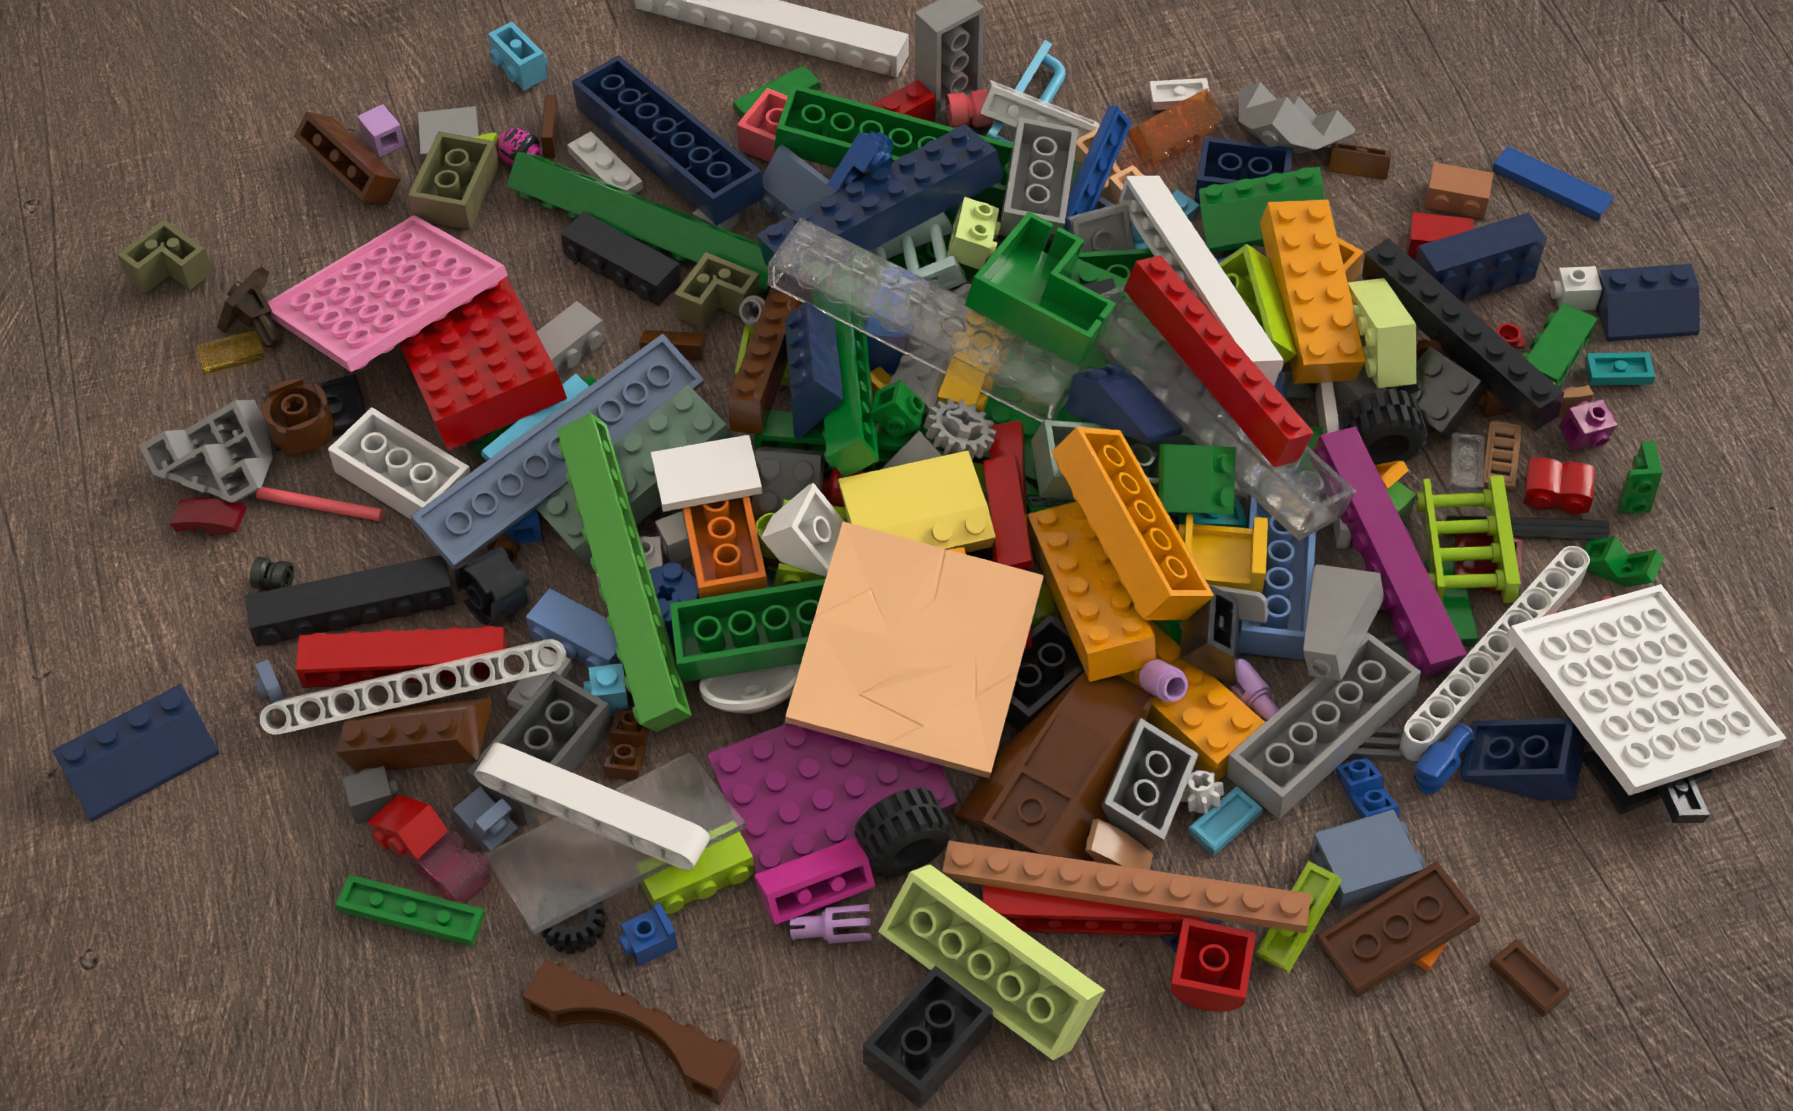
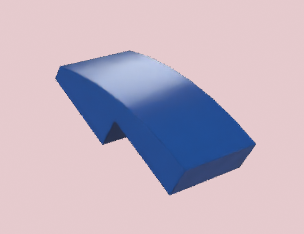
(1365, 788)

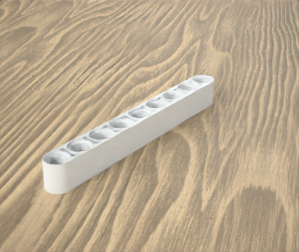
(1545, 596)
(397, 692)

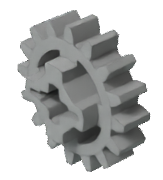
(959, 428)

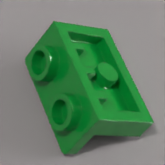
(1642, 481)

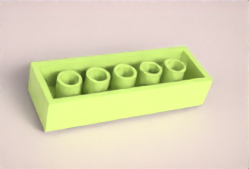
(992, 959)

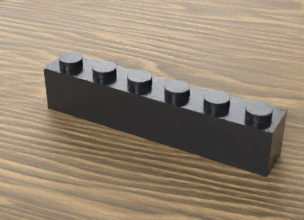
(349, 600)

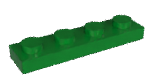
(410, 910)

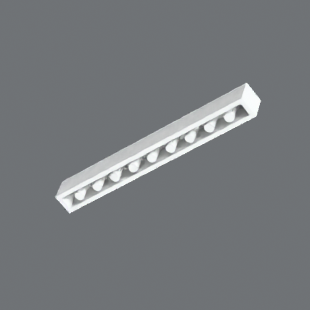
(794, 29)
(1176, 240)

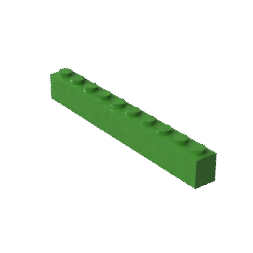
(623, 574)

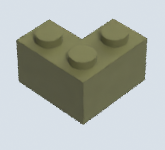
(164, 253)
(713, 286)

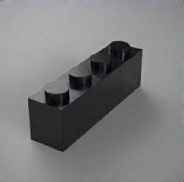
(621, 258)

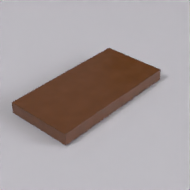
(1397, 928)

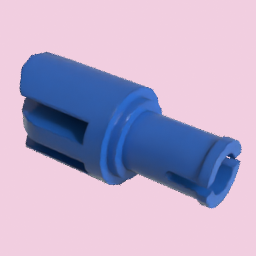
(1442, 759)

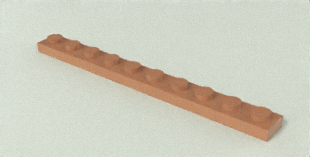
(1127, 886)

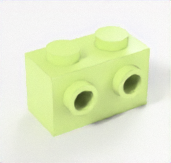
(974, 233)

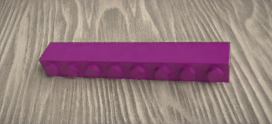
(1388, 550)

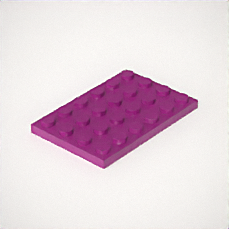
(811, 788)

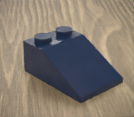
(1120, 403)
(1526, 757)

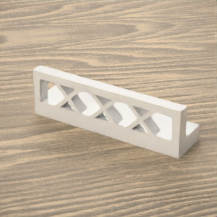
(1009, 104)

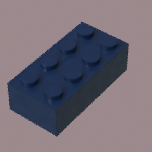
(1485, 257)

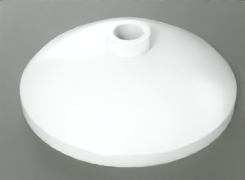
(750, 690)

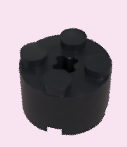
(493, 586)

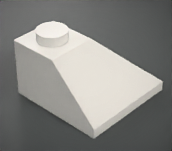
(804, 531)

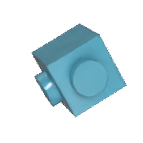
(608, 684)

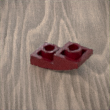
(211, 514)

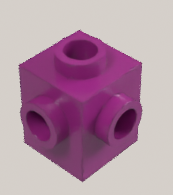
(1588, 425)

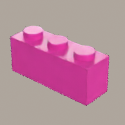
(814, 881)

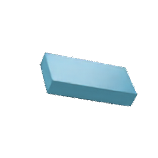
(1225, 822)

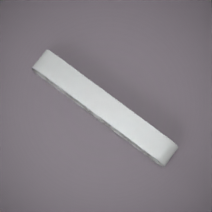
(592, 806)

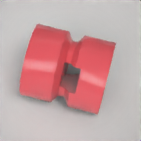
(966, 109)

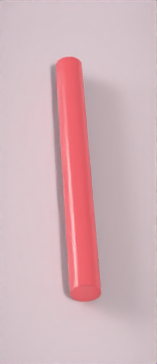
(320, 504)

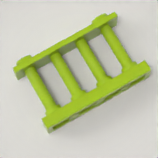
(1495, 525)

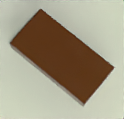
(550, 125)
(1529, 977)

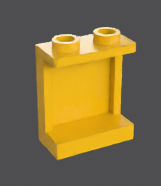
(1228, 554)

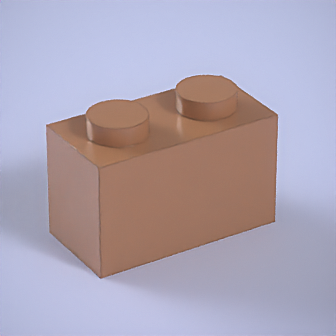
(1459, 190)

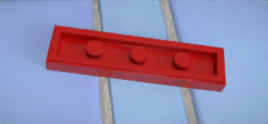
(1008, 512)

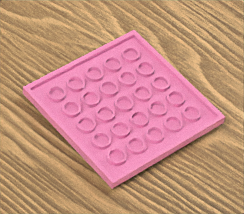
(385, 292)

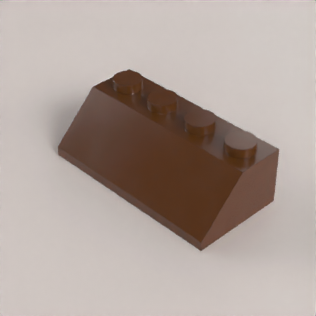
(415, 736)

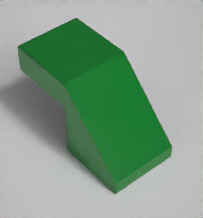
(1615, 564)

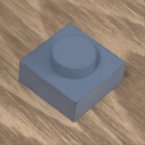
(267, 682)

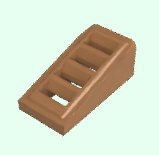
(1506, 437)

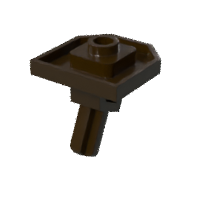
(250, 307)

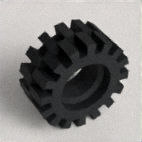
(578, 935)

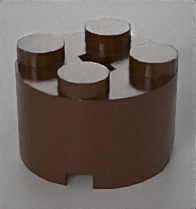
(298, 416)

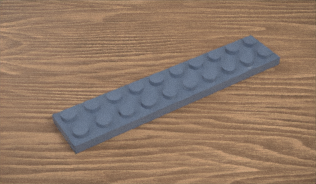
(532, 467)

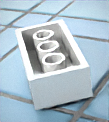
(394, 463)

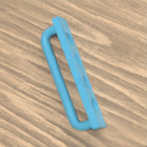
(1050, 91)

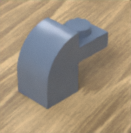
(484, 819)

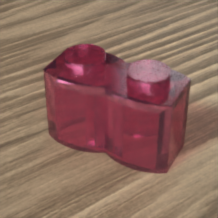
(453, 868)

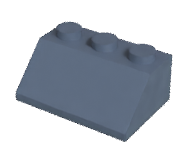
(791, 184)

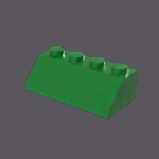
(1234, 209)

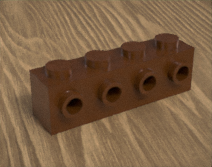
(347, 158)

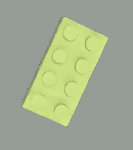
(1385, 333)

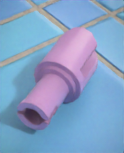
(1253, 691)
(828, 925)

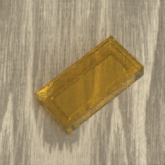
(230, 352)

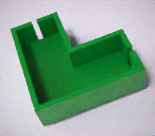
(1032, 293)

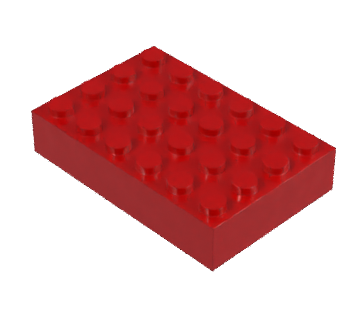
(482, 367)

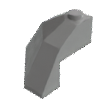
(1288, 121)
(217, 455)

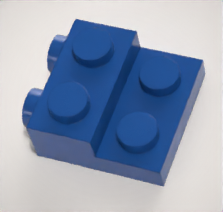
(865, 155)

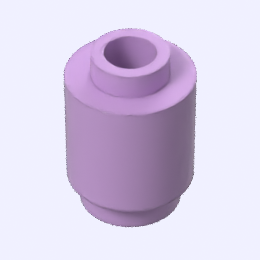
(1163, 680)

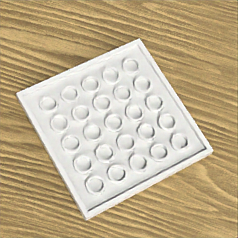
(1645, 688)

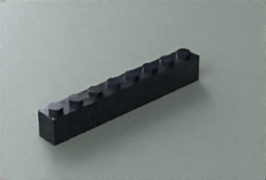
(1466, 336)

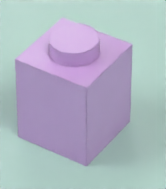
(381, 130)

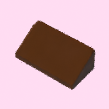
(1359, 160)
(688, 344)

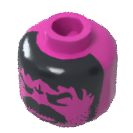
(516, 141)

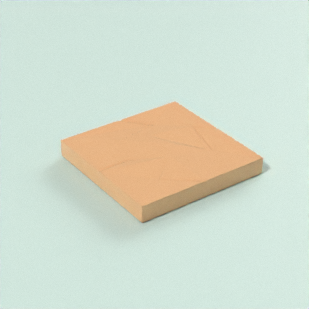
(914, 649)

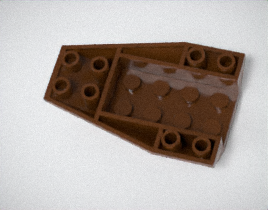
(1059, 769)

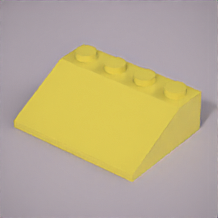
(923, 501)

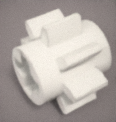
(1202, 792)

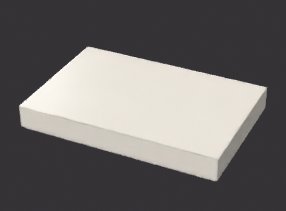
(706, 473)

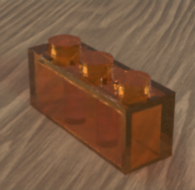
(1175, 127)

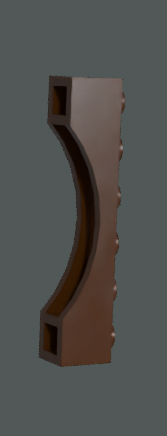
(569, 999)

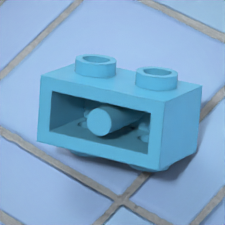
(517, 56)

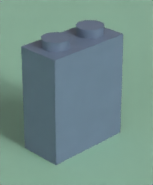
(1367, 856)

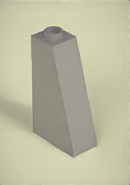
(1339, 617)

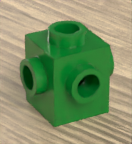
(897, 409)

